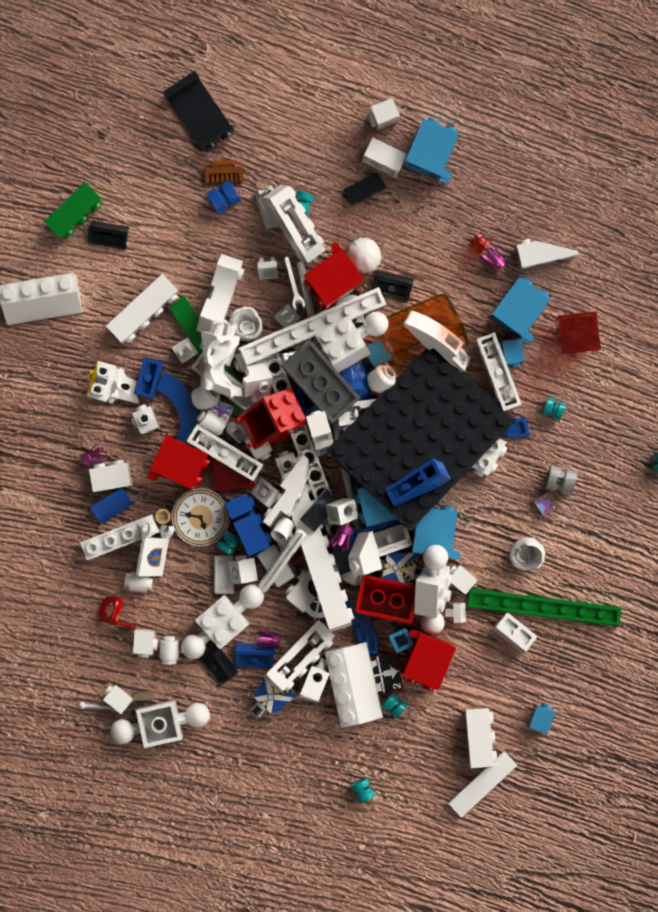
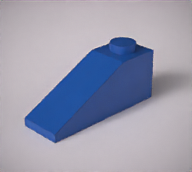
(418, 482)

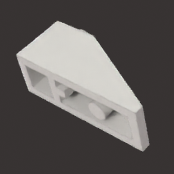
(539, 253)

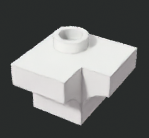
(257, 382)

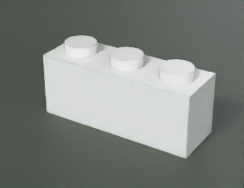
(480, 738)

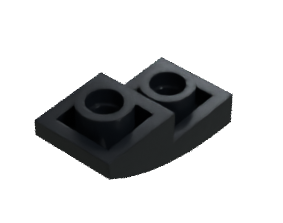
(341, 557)

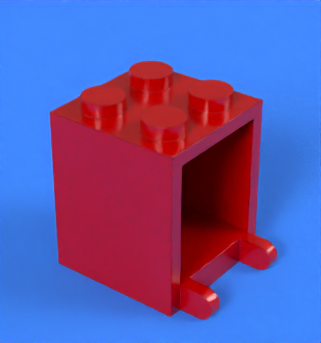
(333, 278)
(272, 419)
(179, 463)
(427, 660)

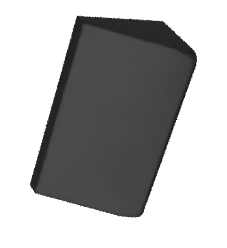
(364, 189)
(108, 234)
(393, 284)
(317, 512)
(218, 664)

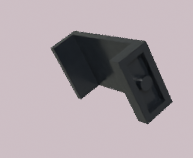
(199, 112)

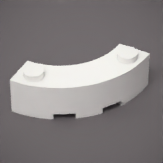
(223, 286)

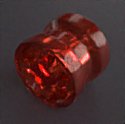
(480, 243)

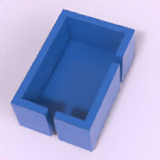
(248, 524)

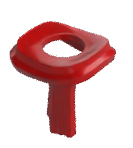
(113, 619)

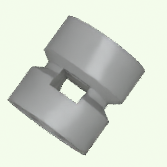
(567, 483)

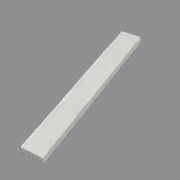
(309, 327)

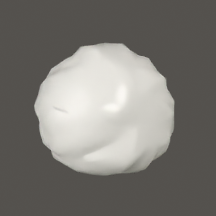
(364, 255)
(248, 323)
(527, 554)

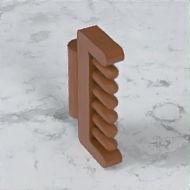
(224, 167)

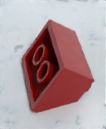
(386, 599)

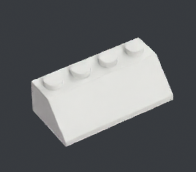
(40, 299)
(353, 684)

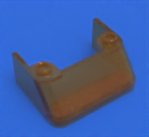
(400, 339)

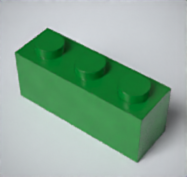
(74, 211)

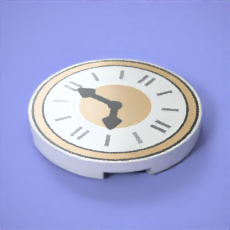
(200, 517)

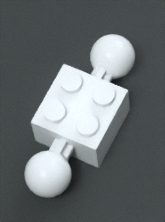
(344, 342)
(433, 589)
(222, 621)
(159, 723)

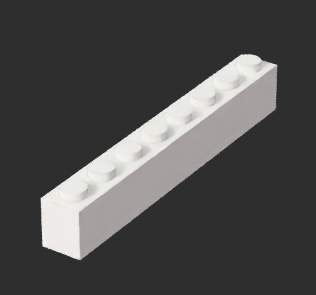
(321, 568)

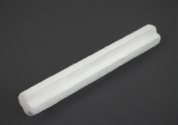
(282, 560)

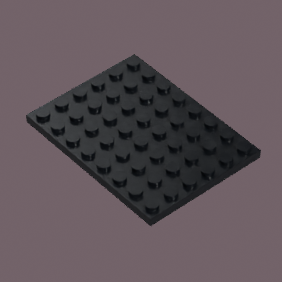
(421, 417)

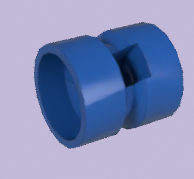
(224, 196)

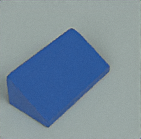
(149, 378)
(111, 505)
(249, 656)

